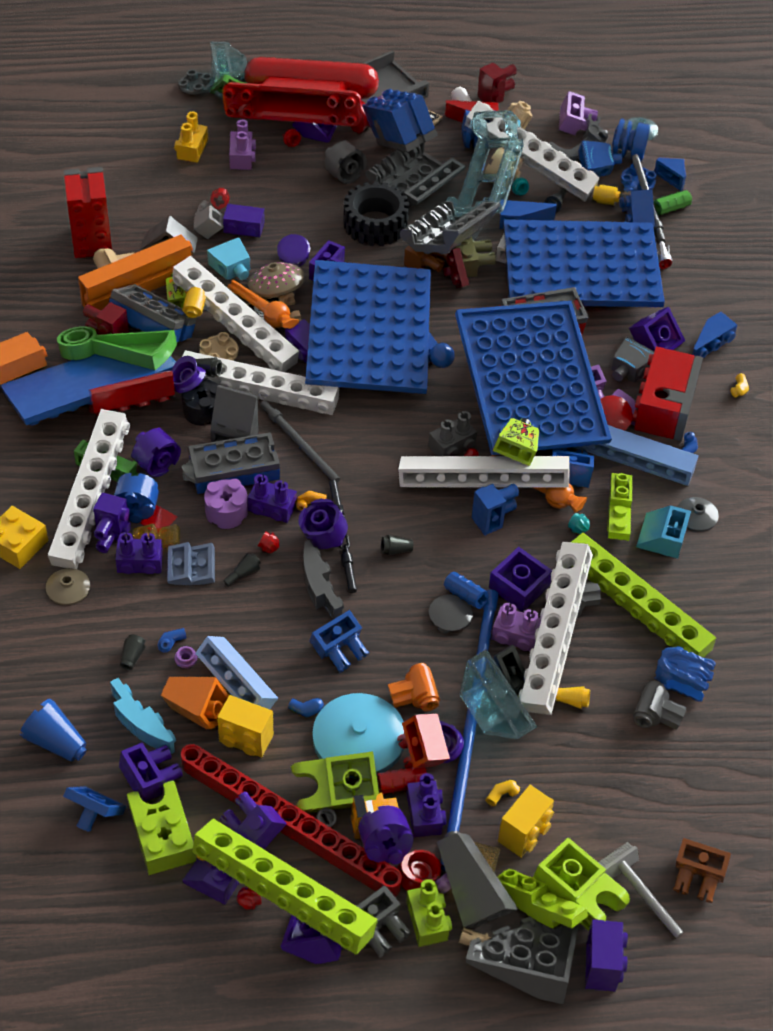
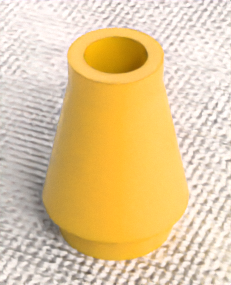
(574, 696)

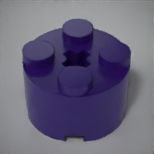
(155, 452)
(323, 524)
(386, 834)

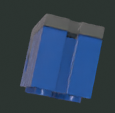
(399, 120)

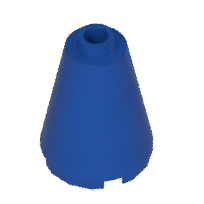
(54, 732)

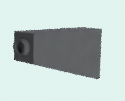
(473, 882)

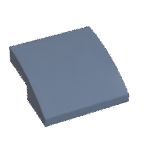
(191, 564)

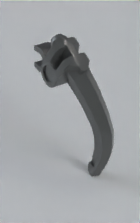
(592, 133)

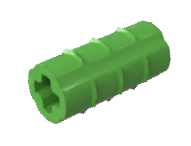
(673, 202)

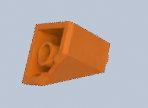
(196, 698)

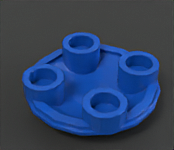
(630, 178)

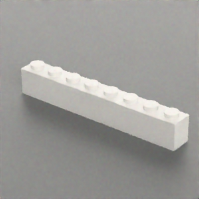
(483, 471)

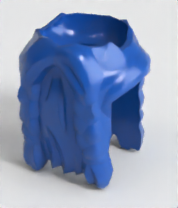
(684, 672)

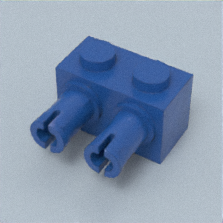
(580, 466)
(491, 506)
(336, 634)

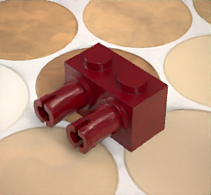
(493, 82)
(107, 321)

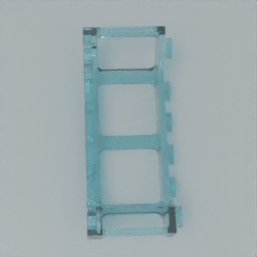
(507, 168)

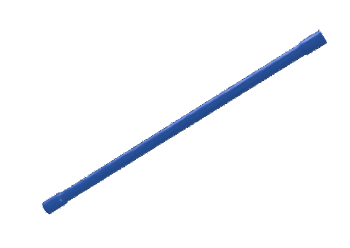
(470, 725)

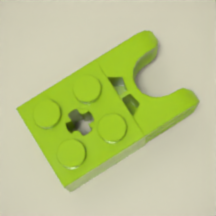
(331, 780)
(162, 830)
(581, 879)

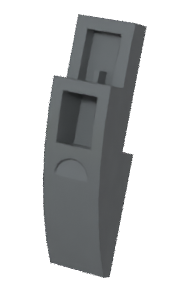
(317, 582)

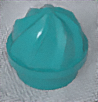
(520, 186)
(579, 523)

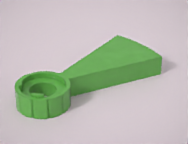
(137, 348)

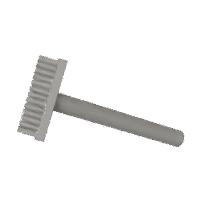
(619, 862)

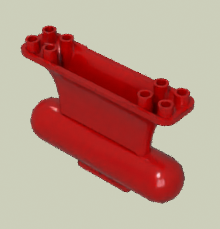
(301, 91)

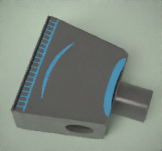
(630, 361)

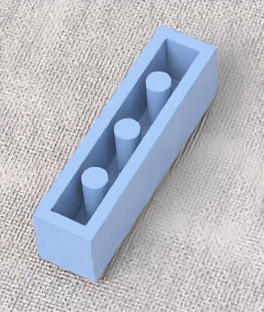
(234, 672)

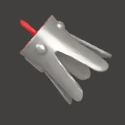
(664, 259)

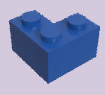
(638, 206)

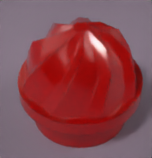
(291, 137)
(269, 543)
(248, 898)

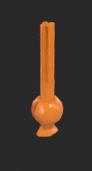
(275, 313)
(562, 497)

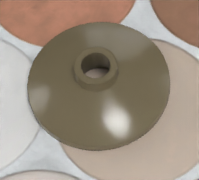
(67, 593)

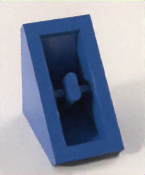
(672, 171)

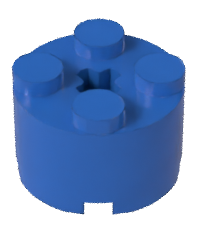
(140, 493)

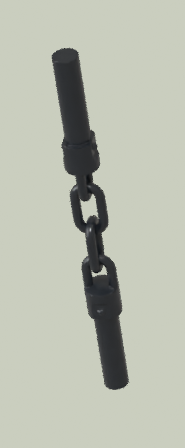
(346, 557)

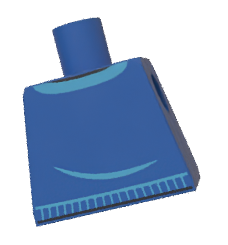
(598, 157)

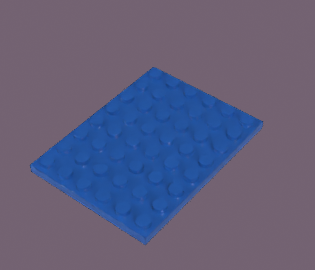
(600, 259)
(369, 327)
(535, 368)

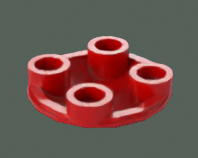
(617, 412)

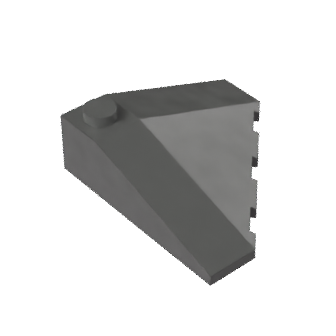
(528, 957)

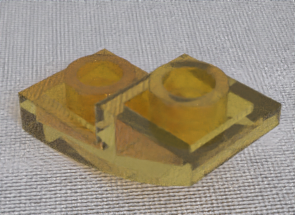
(169, 534)

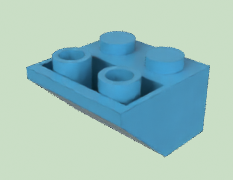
(664, 531)

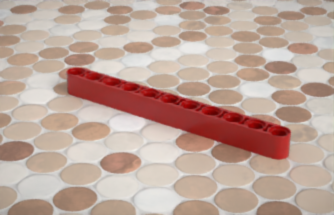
(293, 829)

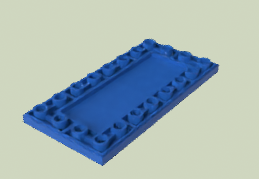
(67, 385)

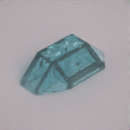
(227, 61)
(493, 699)

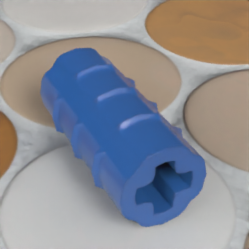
(466, 590)

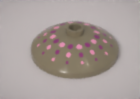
(276, 279)

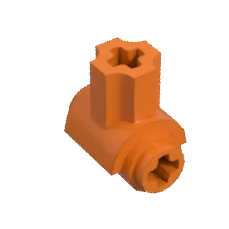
(416, 689)

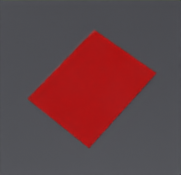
(160, 518)

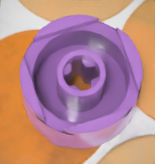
(226, 503)

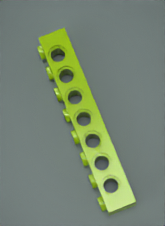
(645, 602)
(285, 886)

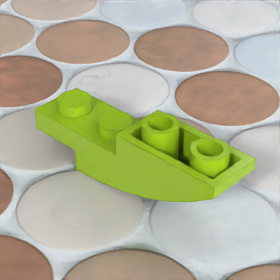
(620, 507)
(535, 900)

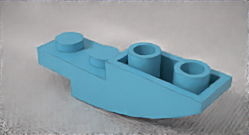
(139, 721)

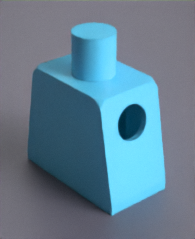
(230, 259)

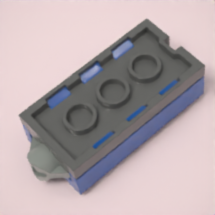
(152, 312)
(232, 459)

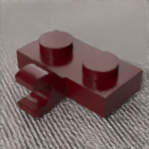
(457, 268)

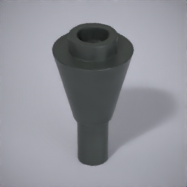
(557, 198)
(247, 566)

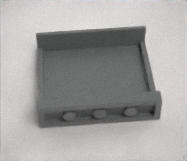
(395, 77)

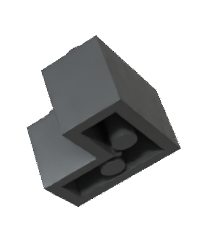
(166, 230)

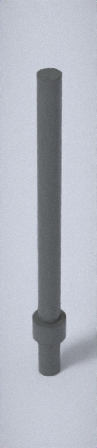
(644, 186)
(277, 417)

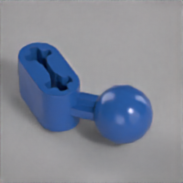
(440, 354)

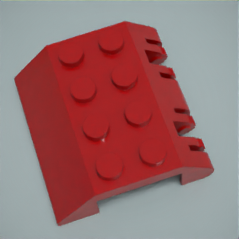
(131, 392)

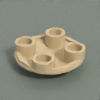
(220, 346)

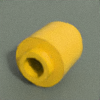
(606, 194)
(194, 302)

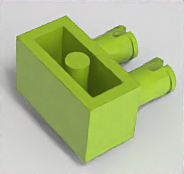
(427, 914)

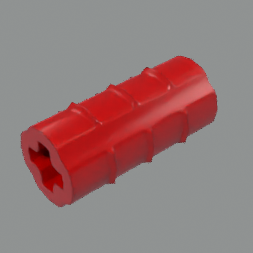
(214, 198)
(397, 780)

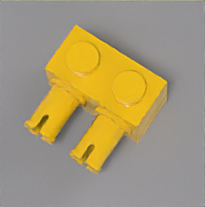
(192, 139)

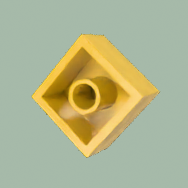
(20, 537)
(245, 726)
(526, 821)

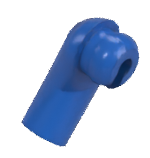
(690, 442)
(169, 638)

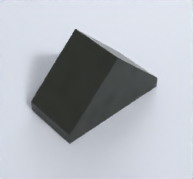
(511, 667)

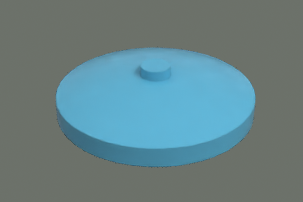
(359, 725)

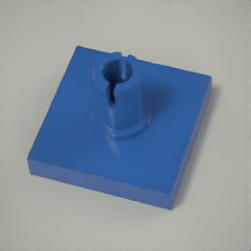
(94, 804)

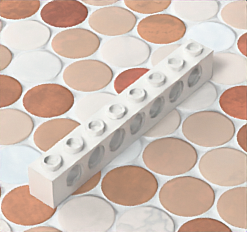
(550, 169)
(237, 316)
(274, 385)
(107, 423)
(543, 699)

